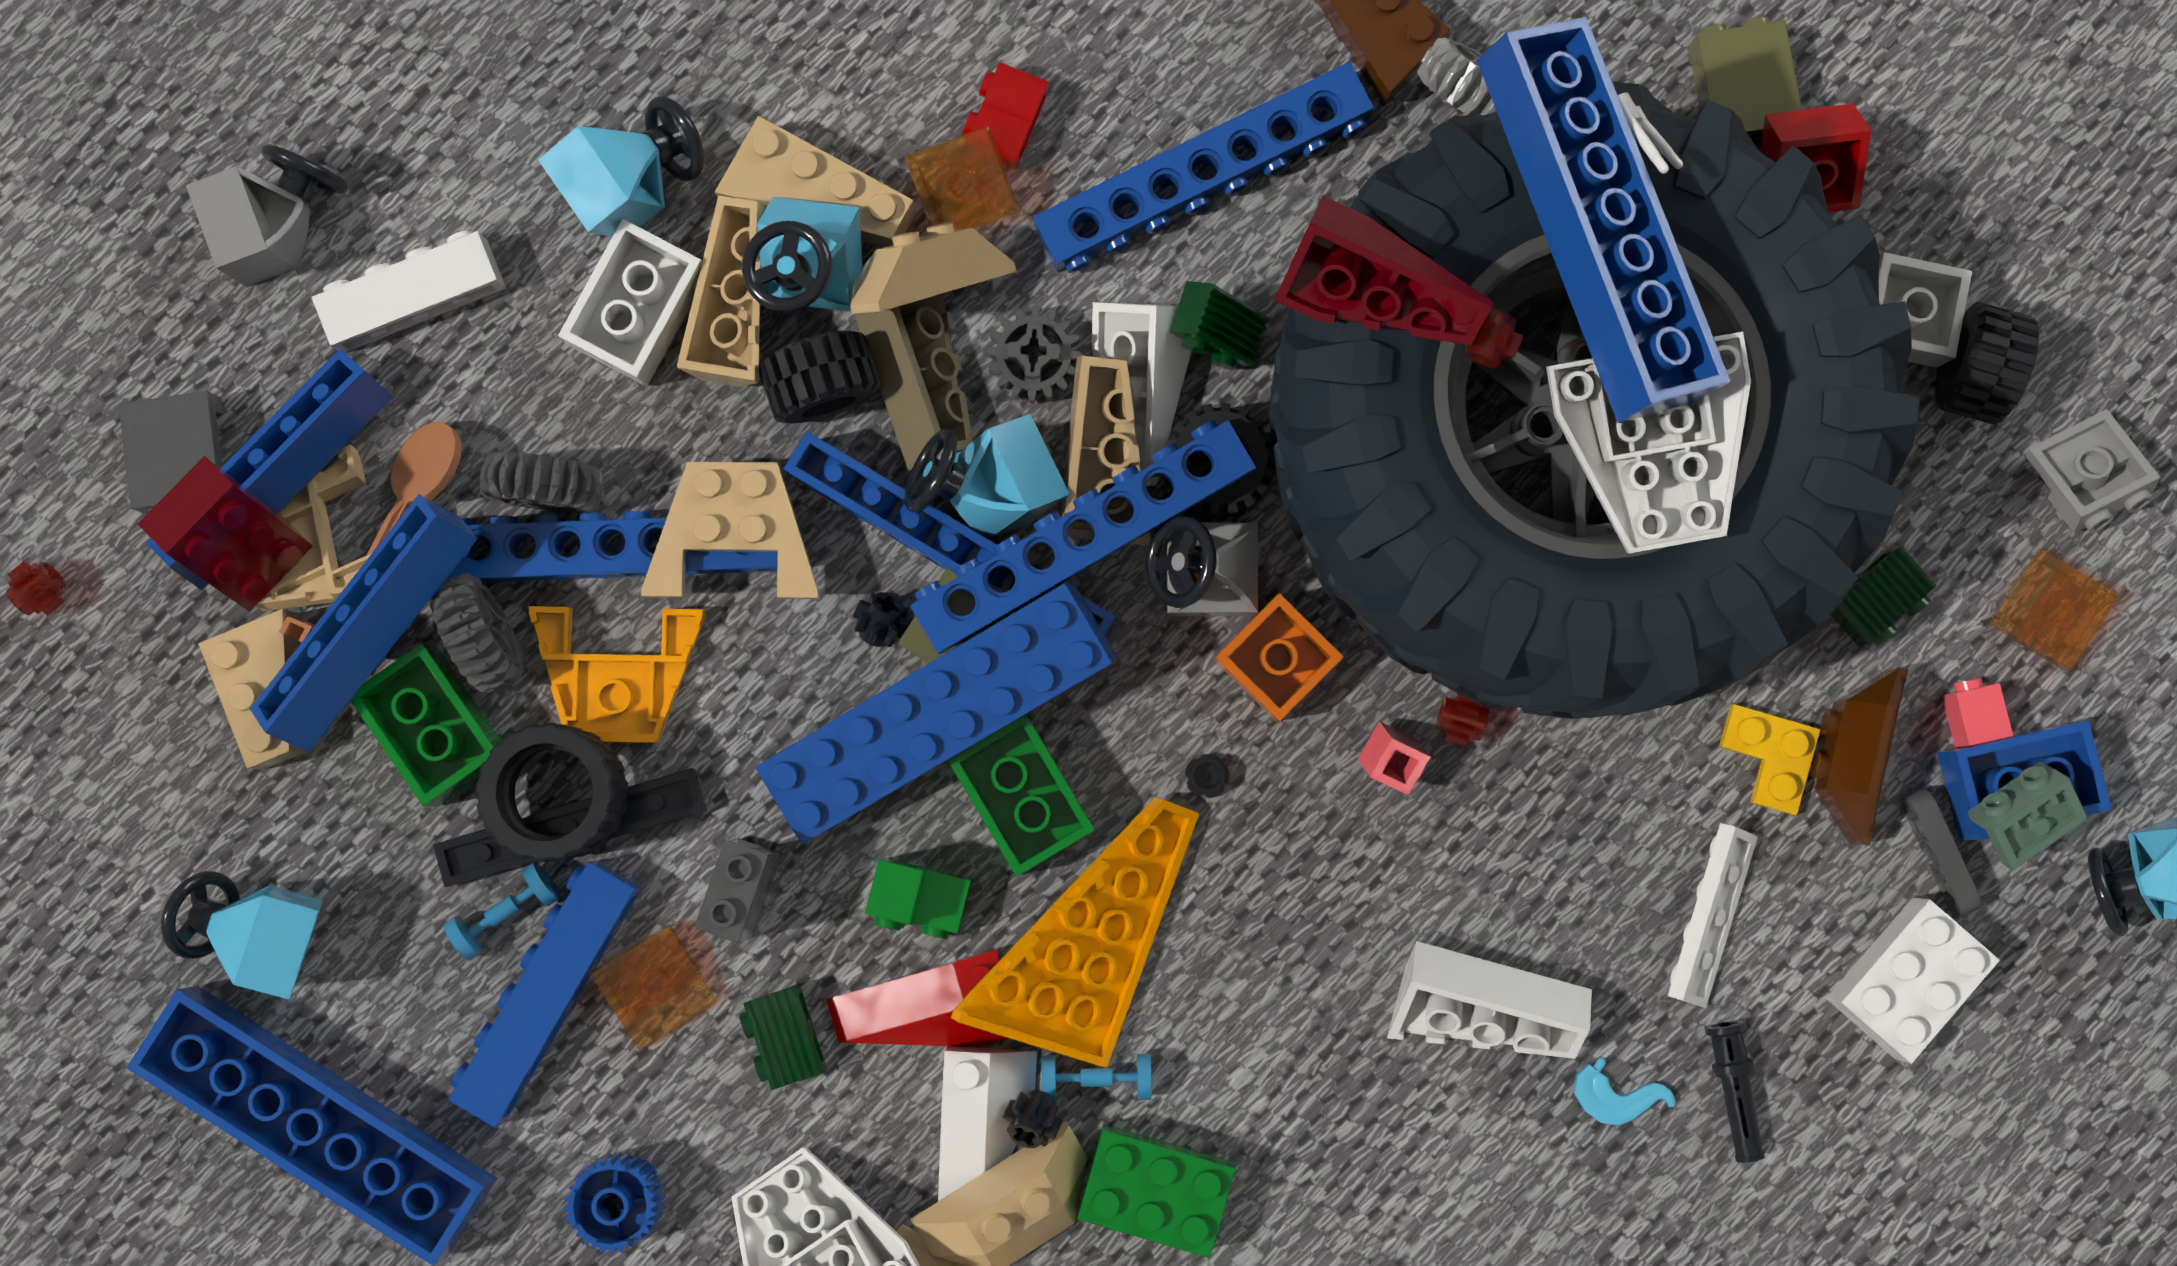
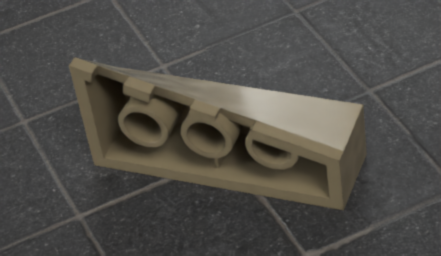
(918, 372)

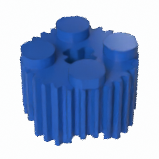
(600, 1221)

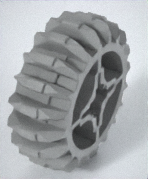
(1455, 76)

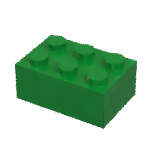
(427, 724)
(1021, 795)
(1156, 1190)

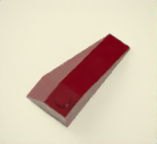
(1370, 276)

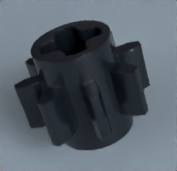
(881, 619)
(1032, 1119)

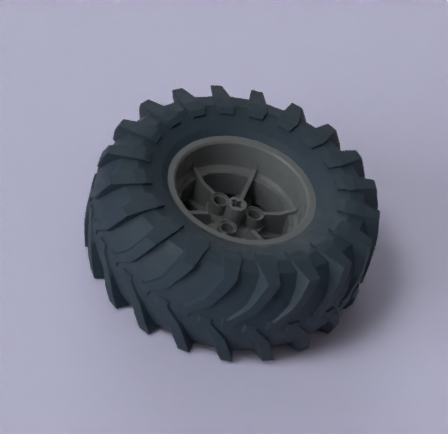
(1555, 608)

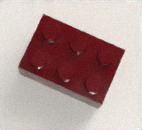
(225, 534)

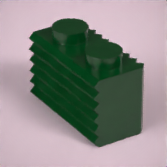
(1218, 325)
(1882, 596)
(783, 1037)

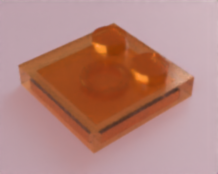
(962, 180)
(2053, 610)
(654, 986)

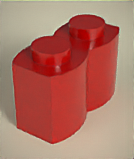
(1010, 110)

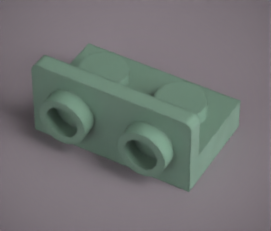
(2029, 814)

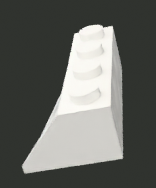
(1489, 1004)

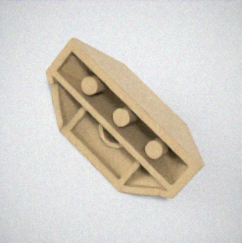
(926, 267)
(1008, 1206)

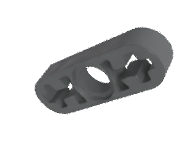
(1946, 859)

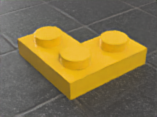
(1784, 751)

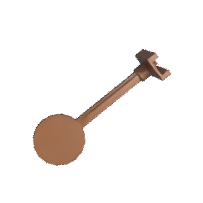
(422, 468)

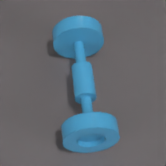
(464, 938)
(1098, 1076)

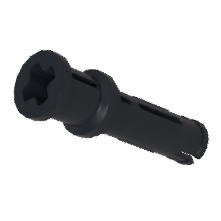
(1726, 1066)

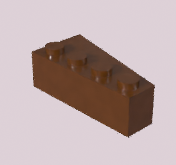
(1385, 38)

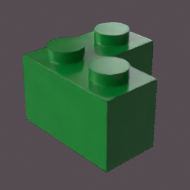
(917, 895)

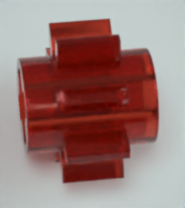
(1495, 340)
(35, 588)
(1461, 720)

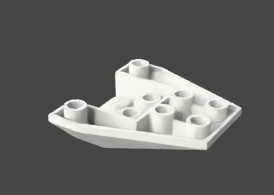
(1663, 473)
(812, 1218)

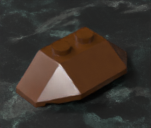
(1857, 753)

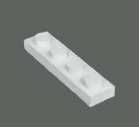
(1712, 915)

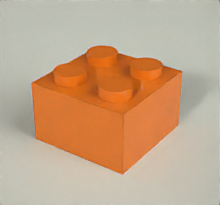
(1278, 657)

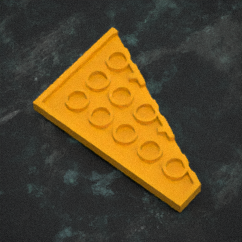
(1083, 958)

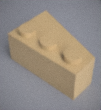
(241, 668)

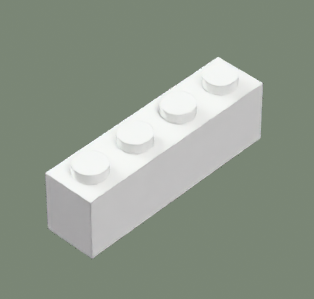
(408, 291)

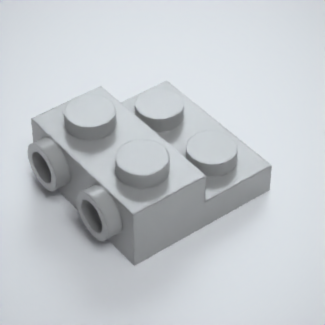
(2094, 472)

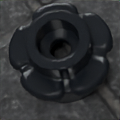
(1218, 771)

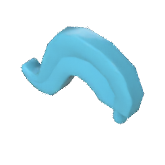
(1606, 1106)

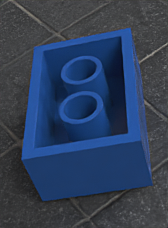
(1986, 767)

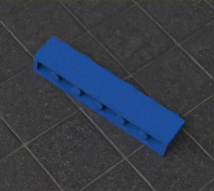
(301, 438)
(363, 624)
(544, 993)

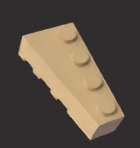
(785, 166)

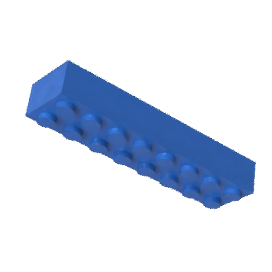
(1602, 219)
(937, 711)
(312, 1123)

